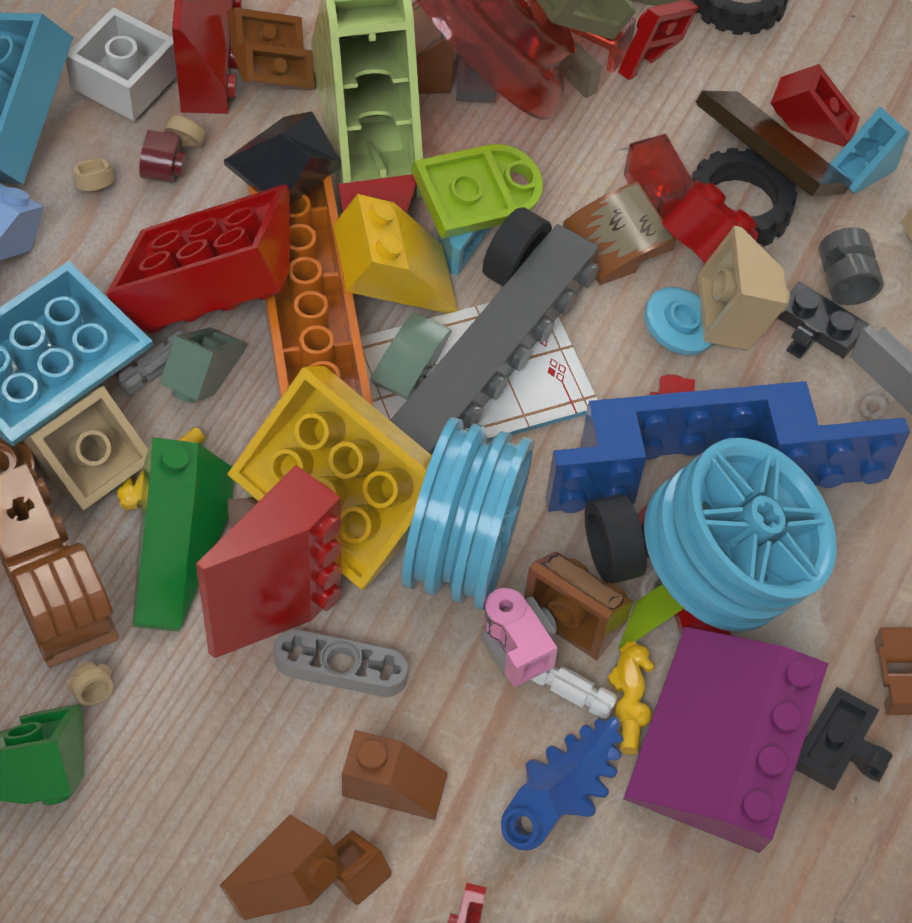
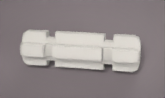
(578, 690)

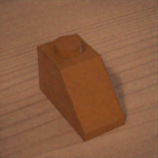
(392, 776)
(283, 871)

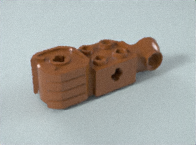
(50, 579)

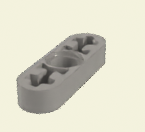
(330, 646)

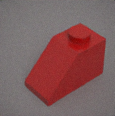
(815, 106)

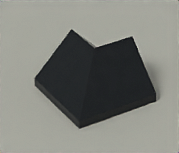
(286, 153)

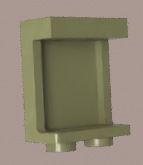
(596, 17)

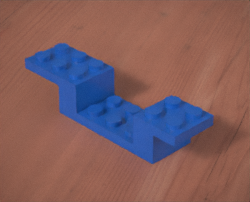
(630, 430)

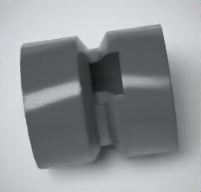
(850, 266)

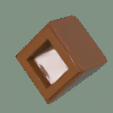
(364, 867)

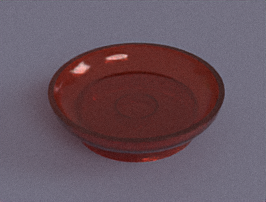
(509, 47)

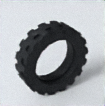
(741, 16)
(752, 168)

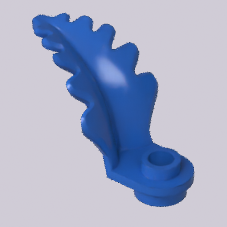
(563, 783)

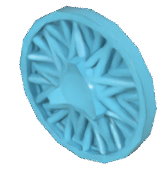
(676, 320)

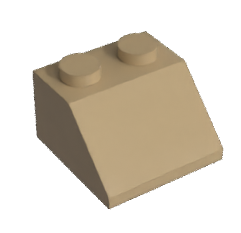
(740, 292)
(88, 448)

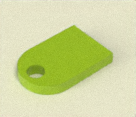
(475, 187)

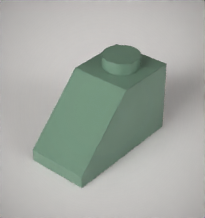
(200, 363)

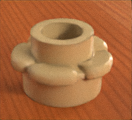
(90, 683)

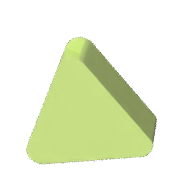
(369, 86)

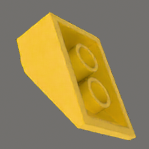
(392, 256)

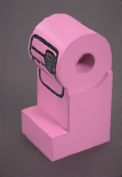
(521, 634)

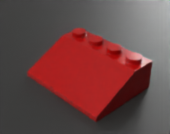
(204, 55)
(206, 261)
(273, 565)

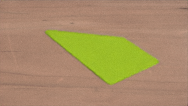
(650, 613)

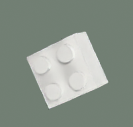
(122, 64)

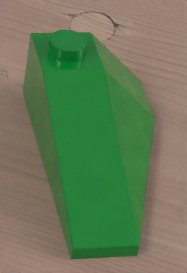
(179, 523)
(42, 756)

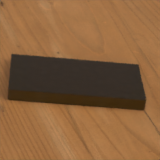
(773, 143)

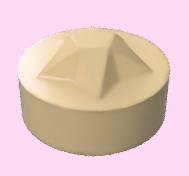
(188, 130)
(93, 174)

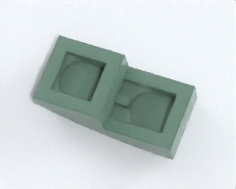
(410, 355)

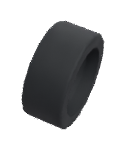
(514, 244)
(615, 538)

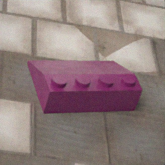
(727, 735)

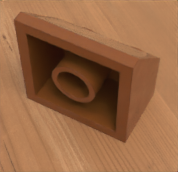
(433, 55)
(582, 605)

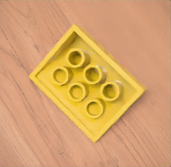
(351, 452)

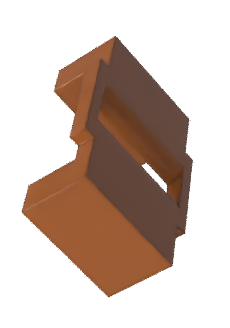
(895, 646)

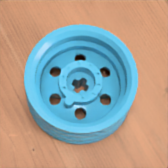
(466, 512)
(754, 547)

